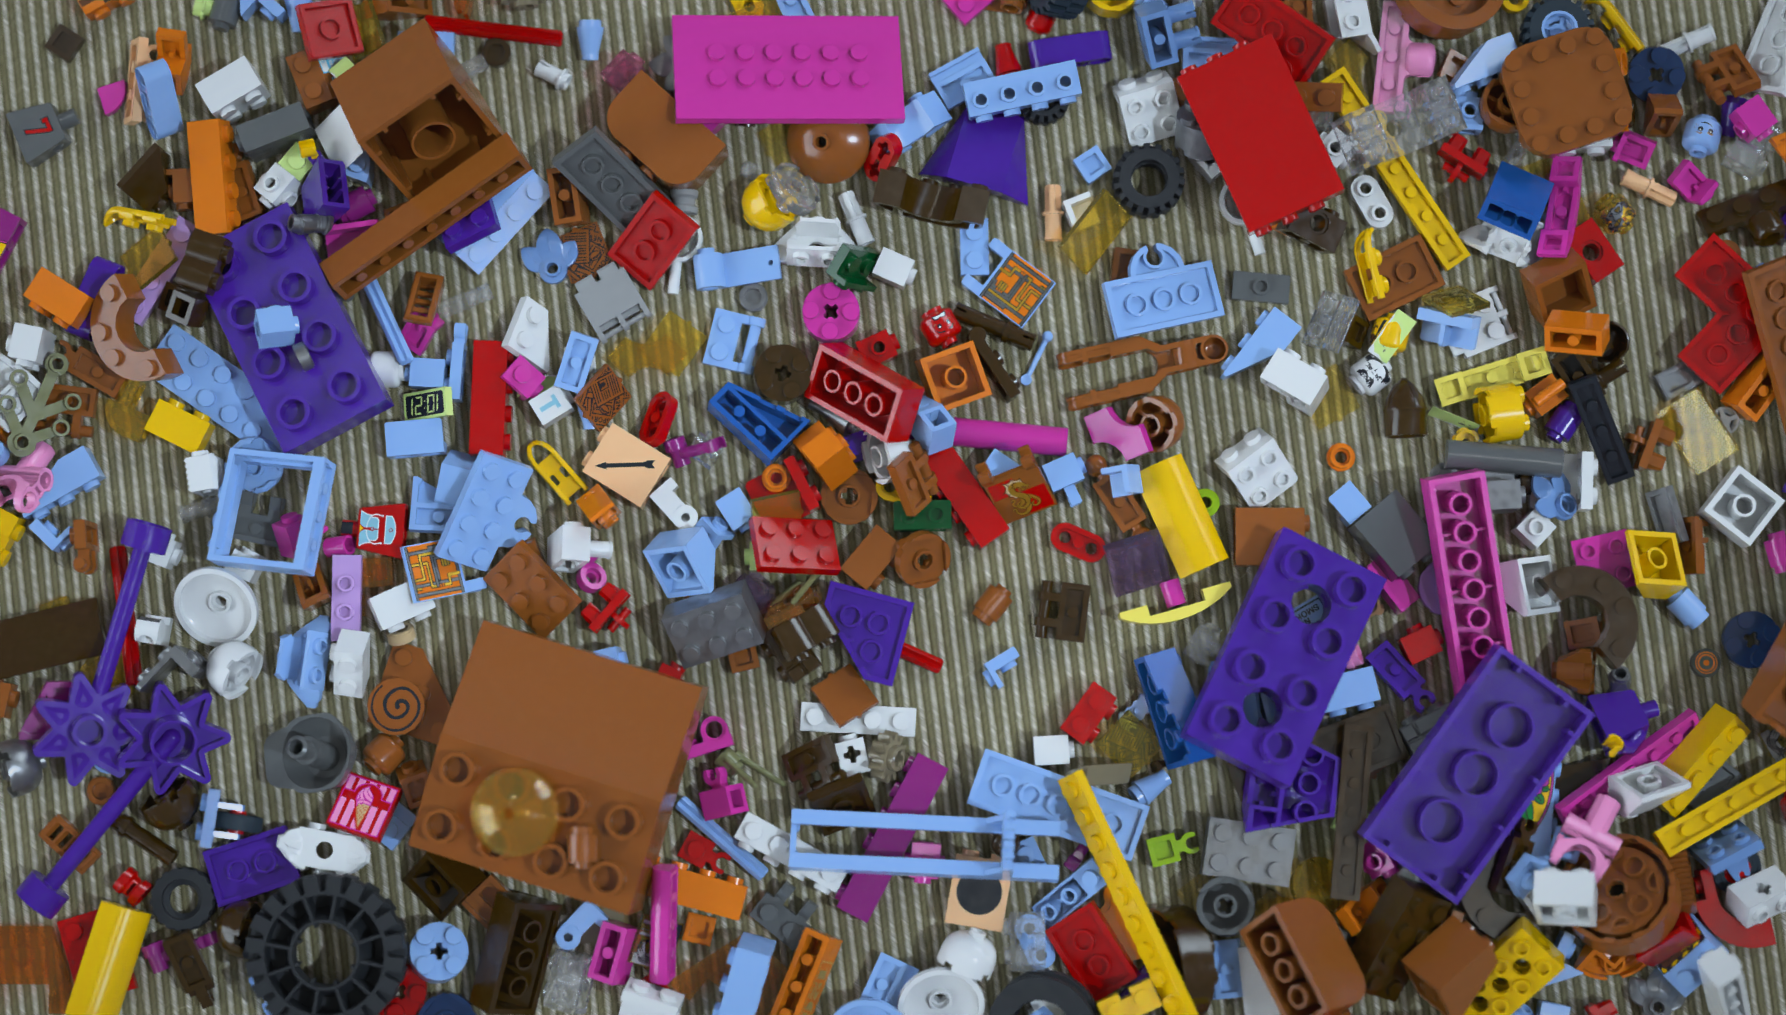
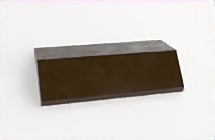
(51, 638)

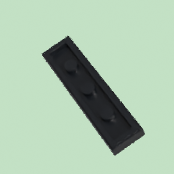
(1601, 429)

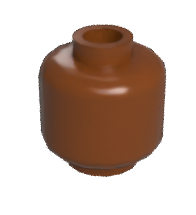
(383, 754)

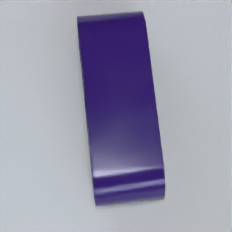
(1084, 48)
(95, 276)

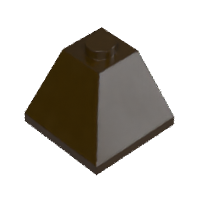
(148, 180)
(442, 882)

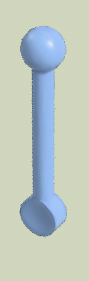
(1026, 379)

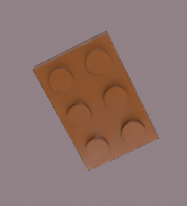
(1409, 274)
(532, 589)

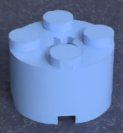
(450, 940)

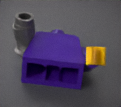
(323, 193)
(1619, 716)

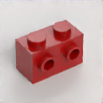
(1088, 712)

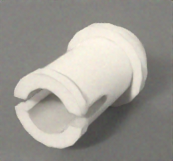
(553, 75)

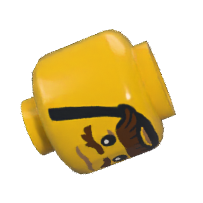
(1390, 335)

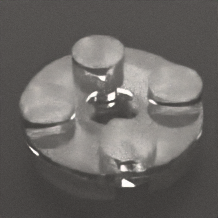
(792, 190)

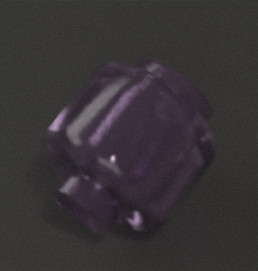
(761, 589)

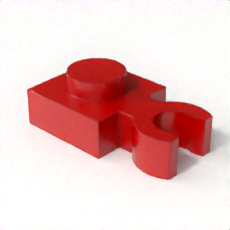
(699, 850)

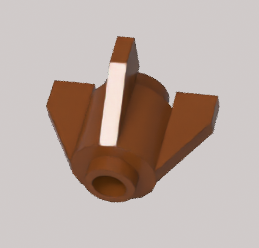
(1576, 671)

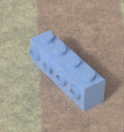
(1022, 90)

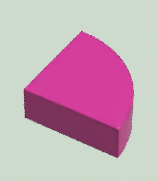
(112, 96)

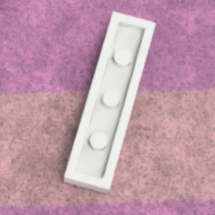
(875, 720)

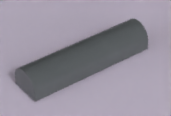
(1504, 458)

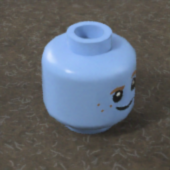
(1701, 136)

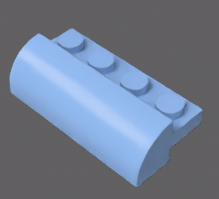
(514, 208)

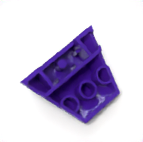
(984, 155)
(1308, 798)

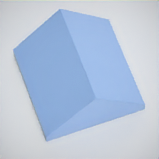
(453, 476)

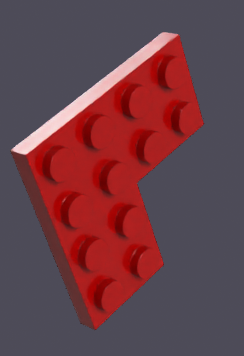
(1297, 37)
(1731, 336)

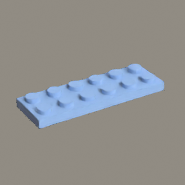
(215, 387)
(1036, 795)

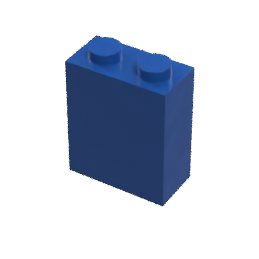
(1515, 200)

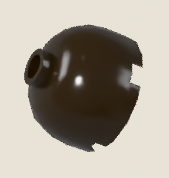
(173, 808)
(233, 926)

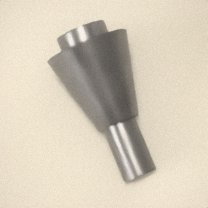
(839, 423)

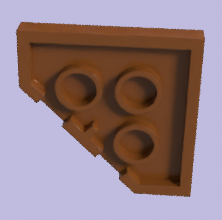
(413, 665)

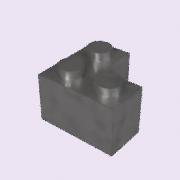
(1505, 493)

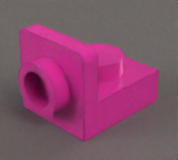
(420, 336)

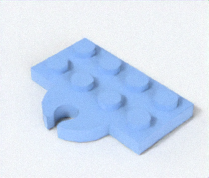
(1161, 294)
(487, 512)

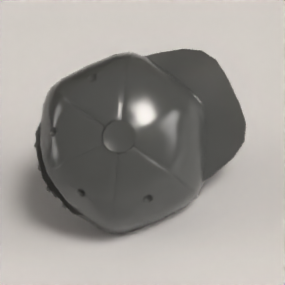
(310, 754)

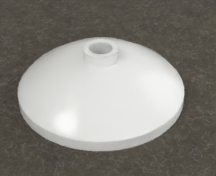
(206, 615)
(960, 995)

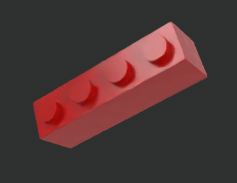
(490, 399)
(967, 499)

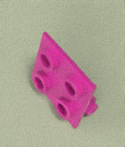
(1606, 553)

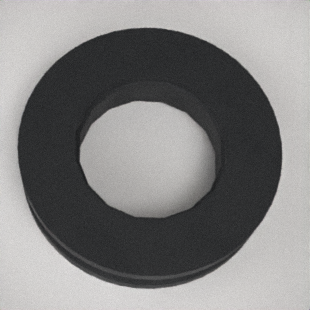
(1047, 986)

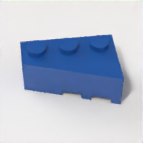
(756, 422)

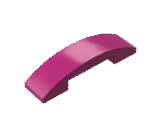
(1562, 207)

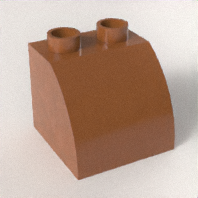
(415, 109)

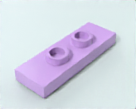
(346, 594)

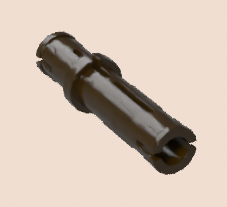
(995, 326)
(145, 839)

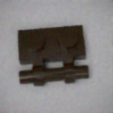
(1071, 614)
(809, 759)

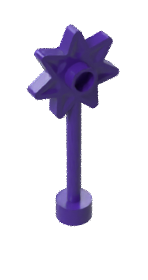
(87, 724)
(166, 742)

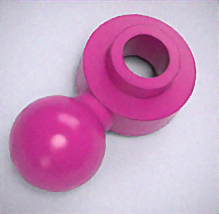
(595, 573)

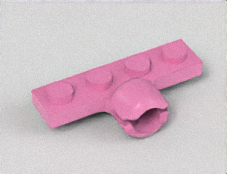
(1399, 55)

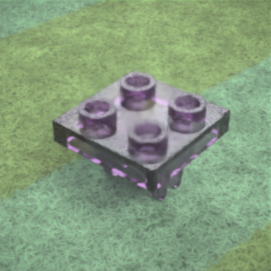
(1136, 562)

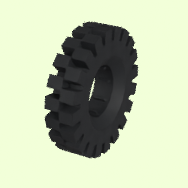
(350, 906)

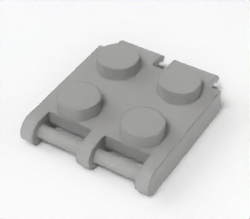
(610, 301)

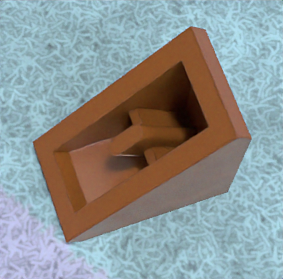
(1661, 115)
(313, 591)

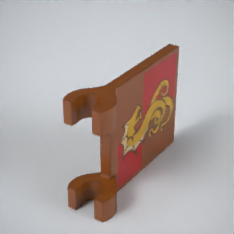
(1018, 490)

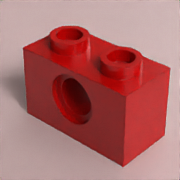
(1606, 258)

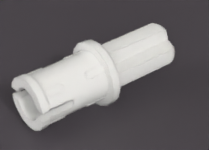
(1691, 40)
(856, 218)

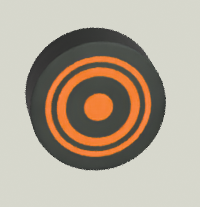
(1705, 662)

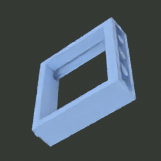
(312, 520)

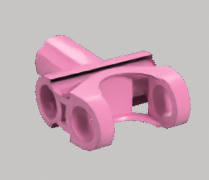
(28, 478)
(1590, 835)

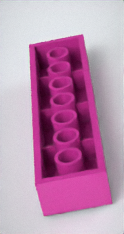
(1465, 569)

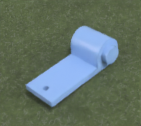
(735, 268)

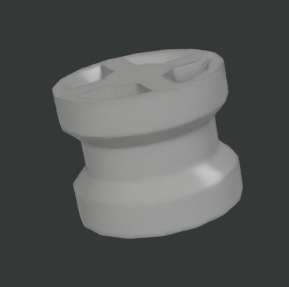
(685, 200)
(1728, 417)

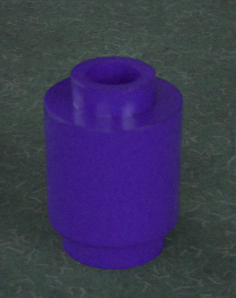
(1563, 422)

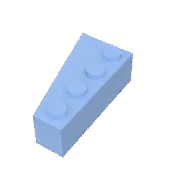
(747, 975)

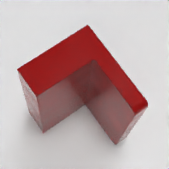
(1678, 938)

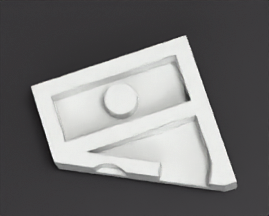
(529, 334)

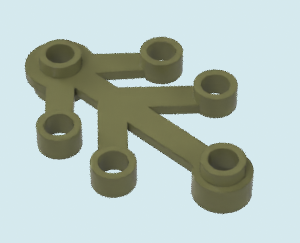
(36, 408)

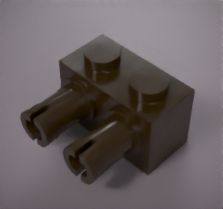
(1577, 366)

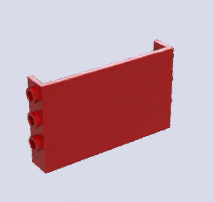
(1260, 134)

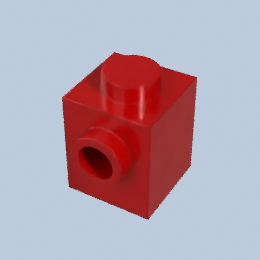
(1420, 643)

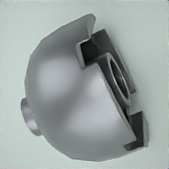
(20, 766)

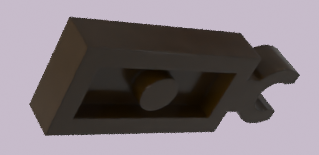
(1511, 852)

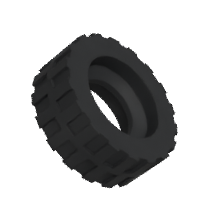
(161, 899)

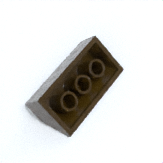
(515, 954)

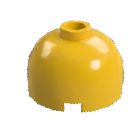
(761, 208)

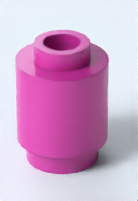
(1776, 551)

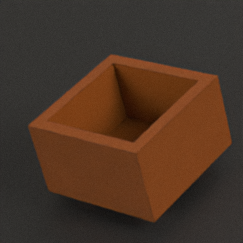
(1558, 286)

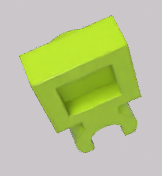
(1166, 848)

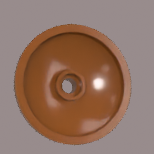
(835, 162)

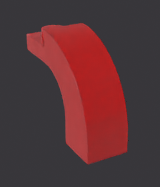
(1723, 925)

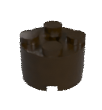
(775, 360)

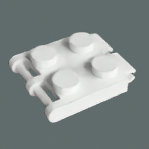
(1491, 329)

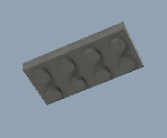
(606, 176)

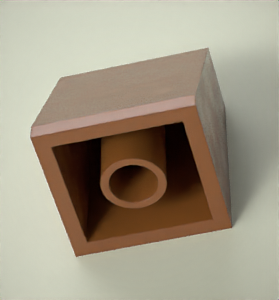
(1451, 966)

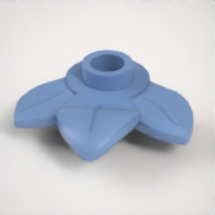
(550, 252)
(1554, 497)

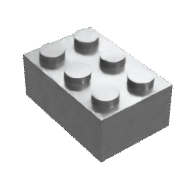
(714, 624)
(1251, 856)

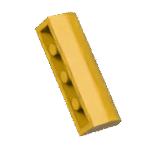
(1181, 516)
(108, 960)

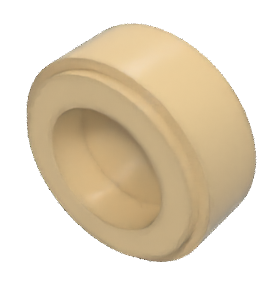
(401, 636)

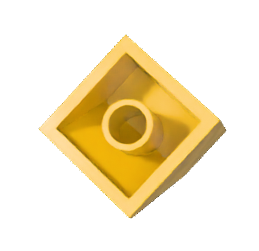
(1656, 563)

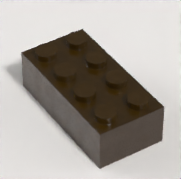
(1397, 925)

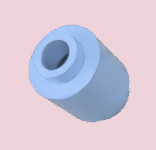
(1687, 608)

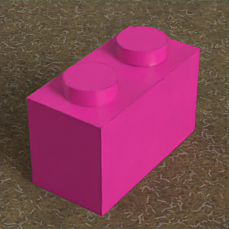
(611, 953)

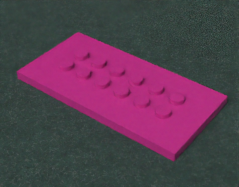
(787, 69)

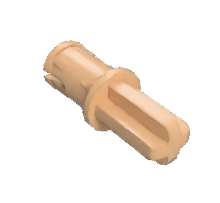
(1648, 188)
(1053, 213)

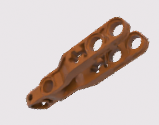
(1170, 359)

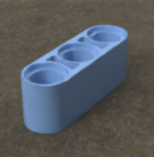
(159, 99)

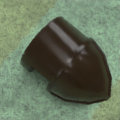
(1405, 412)

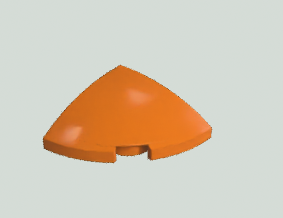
(1599, 964)

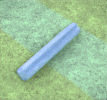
(388, 323)
(721, 838)

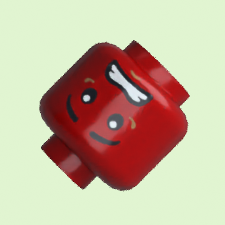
(940, 327)

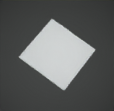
(338, 138)

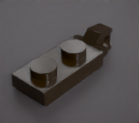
(190, 966)

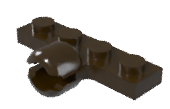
(1754, 211)

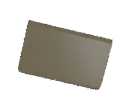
(1106, 773)

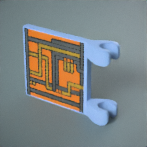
(1013, 287)
(433, 576)

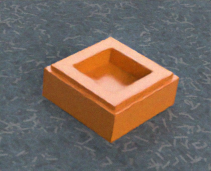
(699, 929)

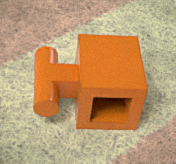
(1544, 396)

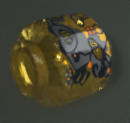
(1614, 213)

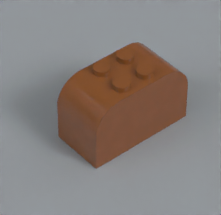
(647, 133)
(1304, 959)

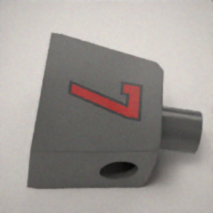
(42, 131)

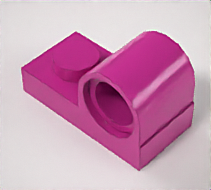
(711, 744)

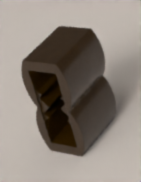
(204, 262)
(805, 633)

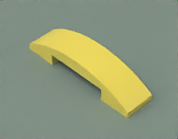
(1514, 369)
(1142, 616)

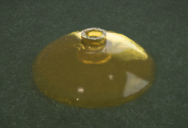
(533, 809)

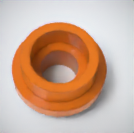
(1349, 457)
(769, 471)

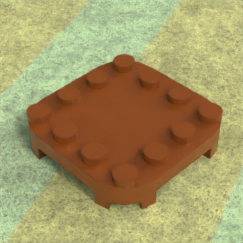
(1566, 92)

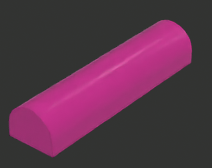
(1010, 436)
(663, 923)

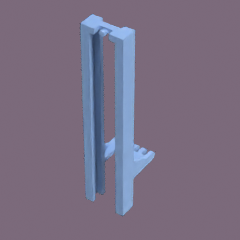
(1000, 824)

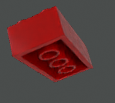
(864, 392)

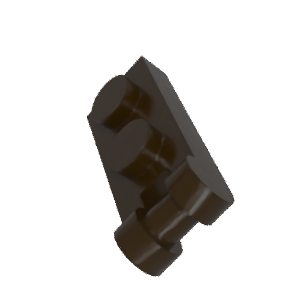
(992, 364)

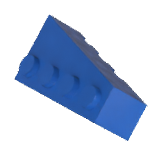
(1169, 704)

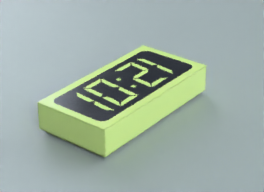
(428, 404)

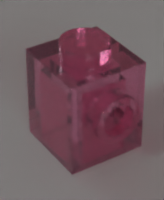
(622, 70)

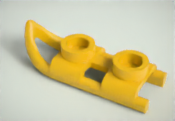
(1613, 19)
(133, 218)
(1370, 260)
(550, 466)

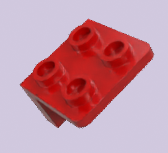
(808, 494)

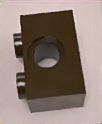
(1323, 237)

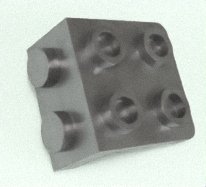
(169, 659)

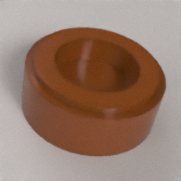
(100, 790)

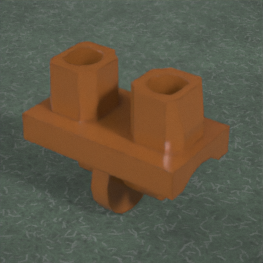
(1655, 434)

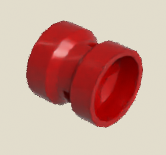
(132, 886)

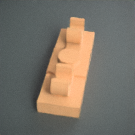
(138, 56)

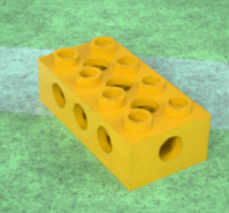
(1522, 978)

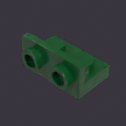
(852, 267)
(933, 518)

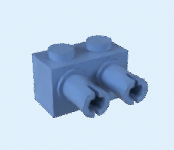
(1156, 33)

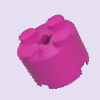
(830, 329)

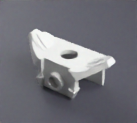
(1351, 21)
(797, 243)
(1502, 243)
(301, 843)

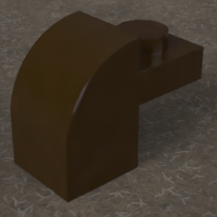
(184, 305)

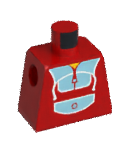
(380, 529)

